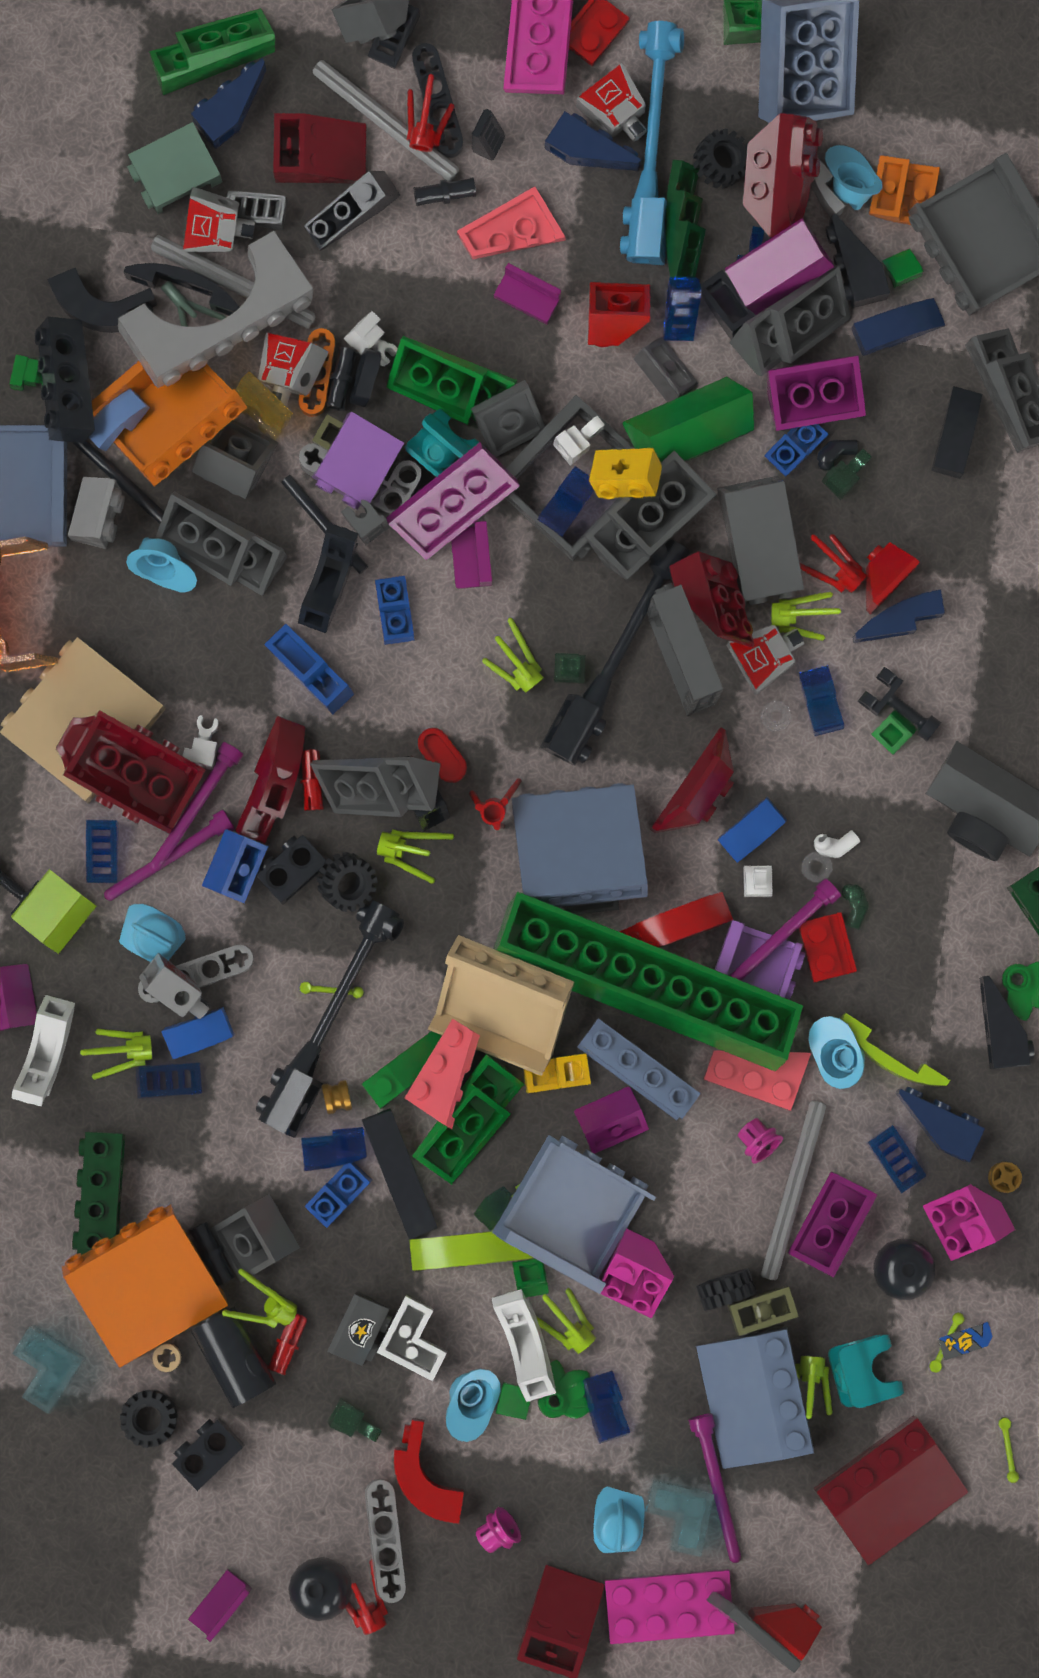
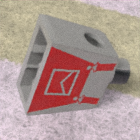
(614, 104)
(214, 223)
(290, 365)
(768, 657)
(165, 980)

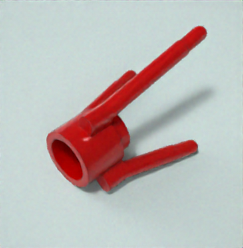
(422, 136)
(850, 573)
(494, 809)
(369, 1616)

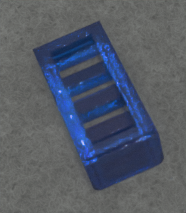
(681, 290)
(113, 826)
(141, 1080)
(882, 1137)

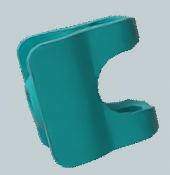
(437, 444)
(854, 1376)

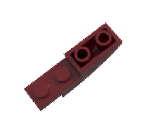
(276, 780)

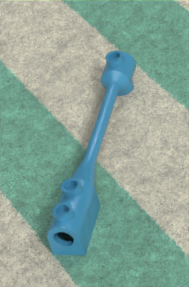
(647, 212)

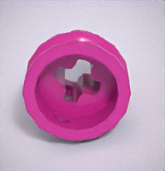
(753, 1134)
(497, 1531)

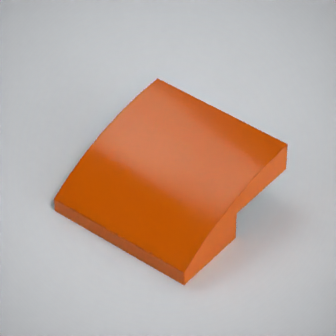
(902, 188)

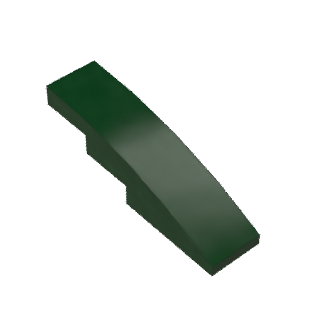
(683, 208)

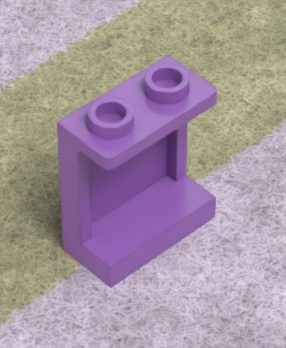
(357, 461)
(772, 973)

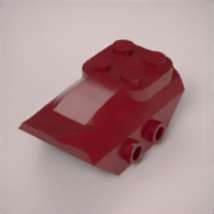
(781, 170)
(129, 769)

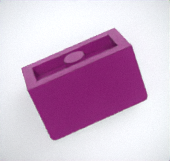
(528, 293)
(472, 557)
(16, 997)
(611, 1120)
(220, 1604)

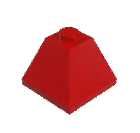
(616, 312)
(885, 573)
(789, 1625)

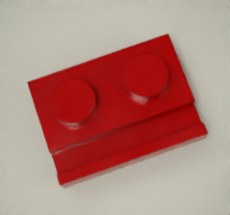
(595, 29)
(827, 947)

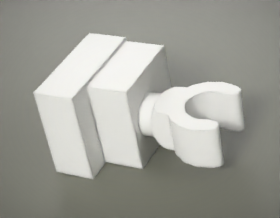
(367, 335)
(574, 443)
(203, 750)
(757, 881)

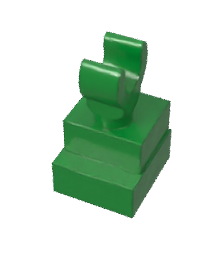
(25, 373)

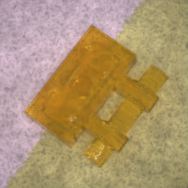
(263, 406)

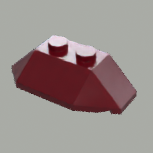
(700, 788)

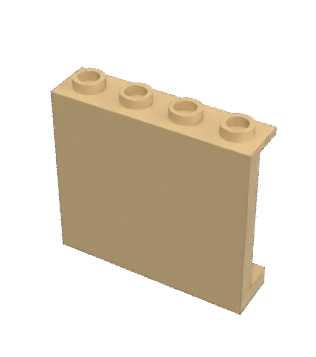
(75, 688)
(504, 1002)

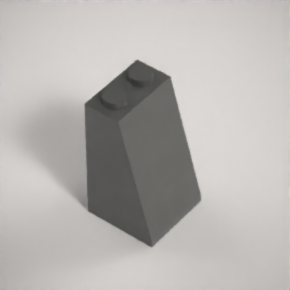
(761, 539)

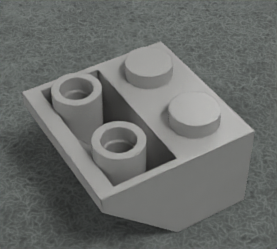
(95, 512)

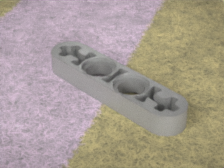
(195, 966)
(381, 1541)

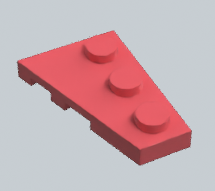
(512, 227)
(442, 1075)
(757, 1081)

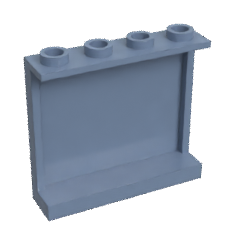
(33, 485)
(580, 845)
(638, 1070)
(571, 1211)

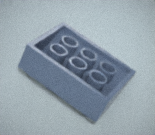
(808, 58)
(755, 1398)

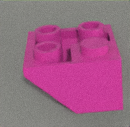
(968, 1220)
(637, 1274)

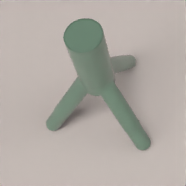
(183, 304)

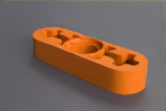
(320, 395)

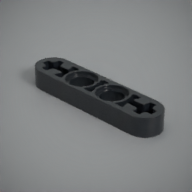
(438, 100)

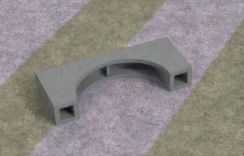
(172, 349)

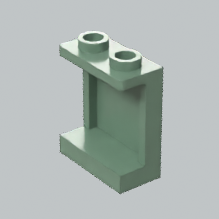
(172, 167)

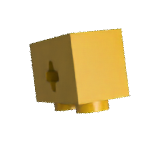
(625, 473)

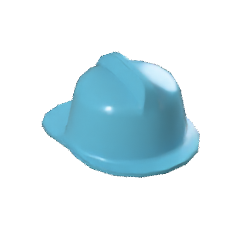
(853, 176)
(161, 564)
(151, 932)
(836, 1052)
(472, 1404)
(618, 1521)

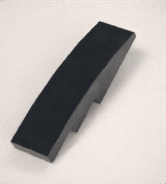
(399, 1173)

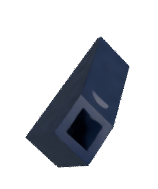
(225, 111)
(583, 146)
(946, 1130)

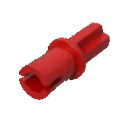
(311, 785)
(287, 1344)

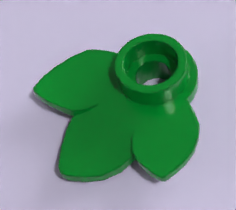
(1023, 996)
(569, 1393)

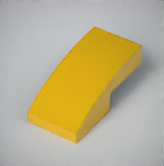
(559, 1074)

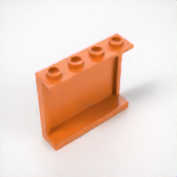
(178, 418)
(143, 1285)

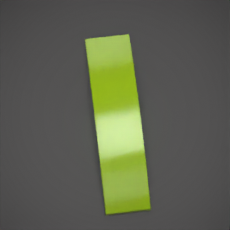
(924, 1075)
(462, 1251)

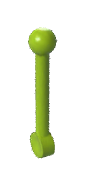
(306, 988)
(935, 1365)
(1005, 1424)

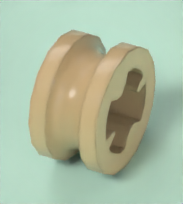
(173, 1364)

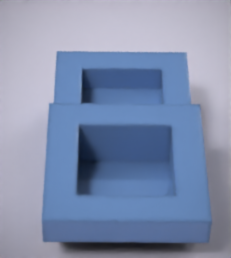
(120, 413)

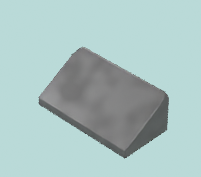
(665, 370)

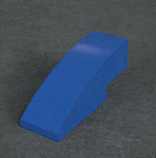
(309, 669)

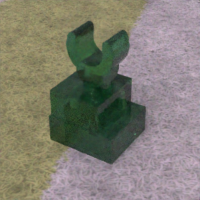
(843, 477)
(569, 668)
(493, 1207)
(348, 1419)

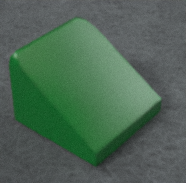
(902, 268)
(894, 731)
(530, 1277)
(512, 1402)

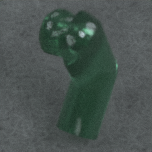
(858, 903)

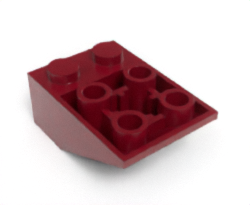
(318, 149)
(714, 595)
(560, 1622)

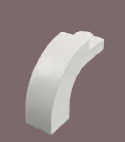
(45, 1051)
(526, 1345)

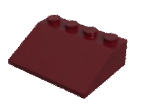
(891, 1490)

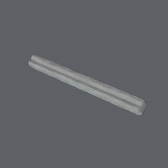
(382, 118)
(218, 274)
(793, 1190)

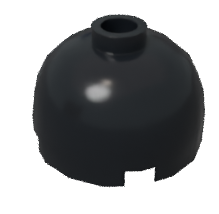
(904, 1269)
(320, 1589)

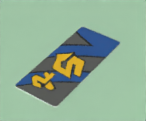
(965, 1341)

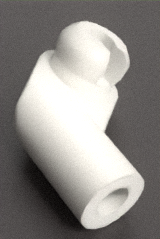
(836, 847)

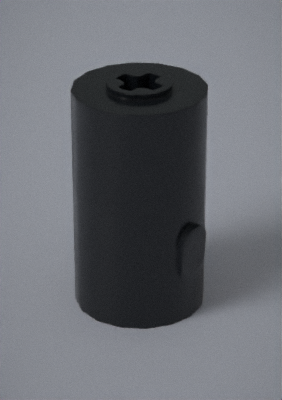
(233, 1358)

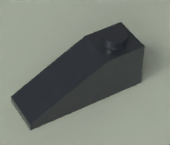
(1005, 1036)

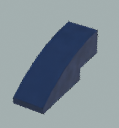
(897, 326)
(901, 617)

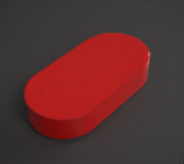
(438, 748)

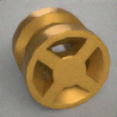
(337, 1097)
(1009, 1174)

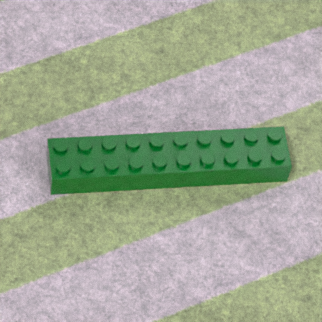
(651, 982)

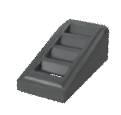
(267, 199)

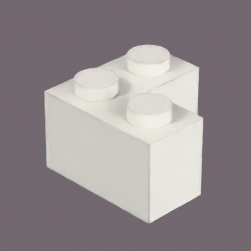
(404, 1342)

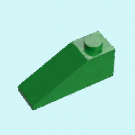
(401, 1071)

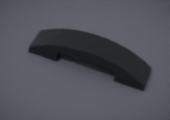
(149, 273)

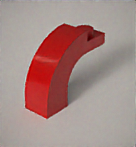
(682, 921)
(428, 1497)

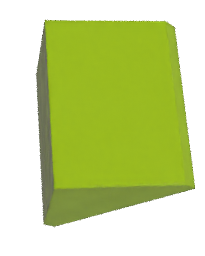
(53, 911)

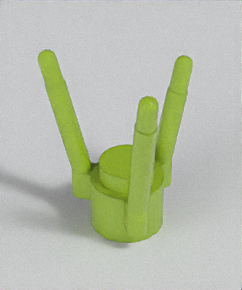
(785, 613)
(525, 675)
(393, 846)
(137, 1048)
(277, 1307)
(578, 1335)
(812, 1371)

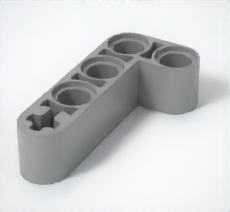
(392, 488)

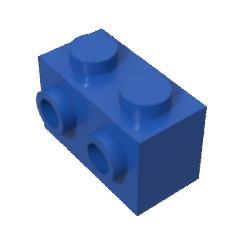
(234, 866)

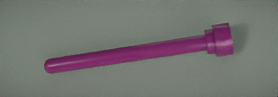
(226, 759)
(216, 827)
(825, 894)
(703, 1428)

